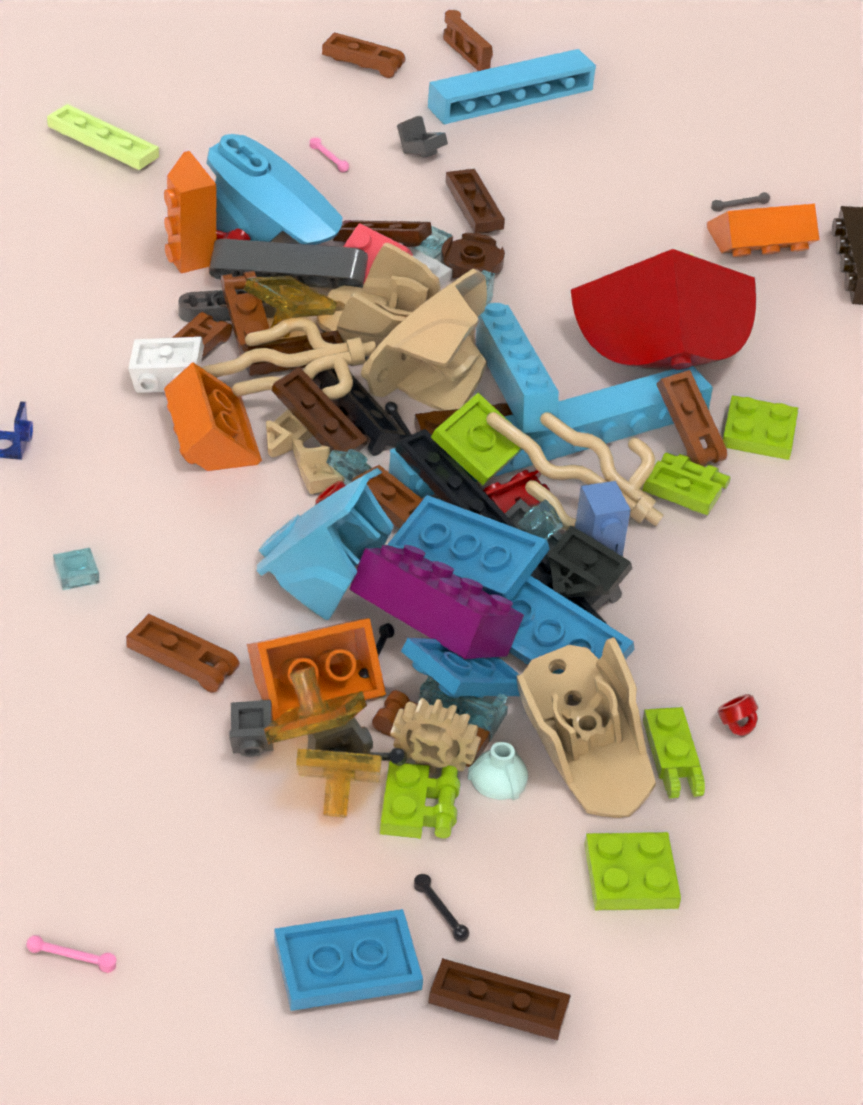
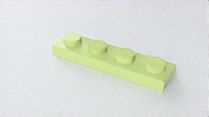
(103, 136)

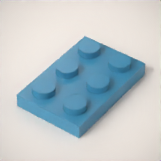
(458, 675)
(347, 959)

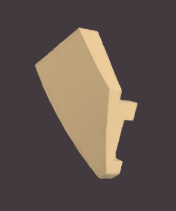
(283, 431)
(313, 467)

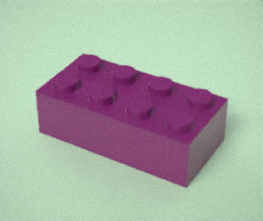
(437, 601)

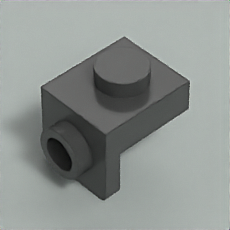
(417, 140)
(248, 726)
(344, 738)

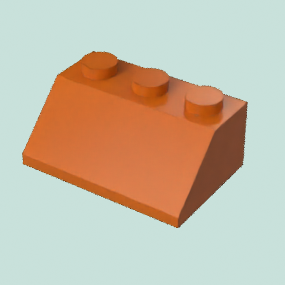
(191, 215)
(765, 229)
(210, 421)
(333, 650)

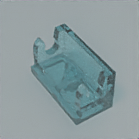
(481, 713)

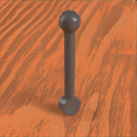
(718, 205)

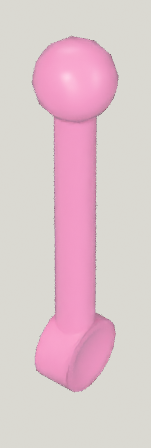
(315, 143)
(106, 961)

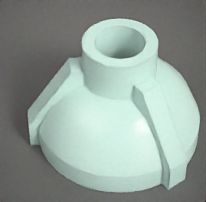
(499, 772)

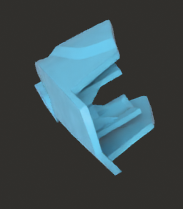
(267, 195)
(319, 550)

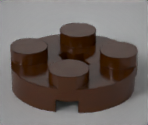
(459, 254)

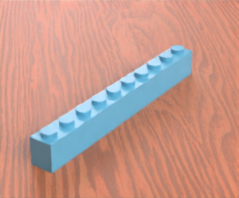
(606, 413)

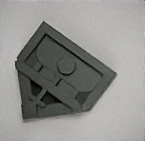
(585, 566)

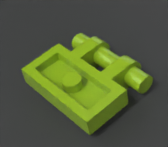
(686, 483)
(406, 796)

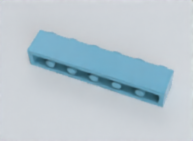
(511, 86)
(516, 367)

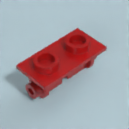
(506, 494)

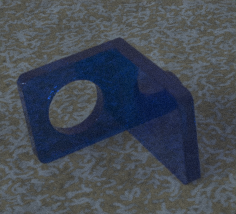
(22, 434)

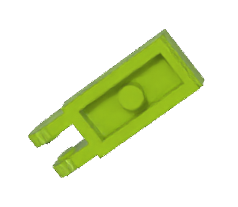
(673, 750)

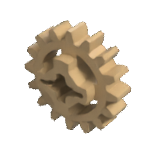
(435, 735)

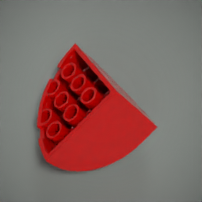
(667, 312)

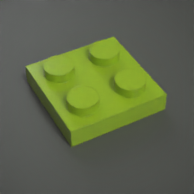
(760, 427)
(474, 442)
(632, 871)

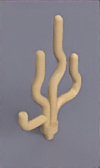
(321, 358)
(638, 501)

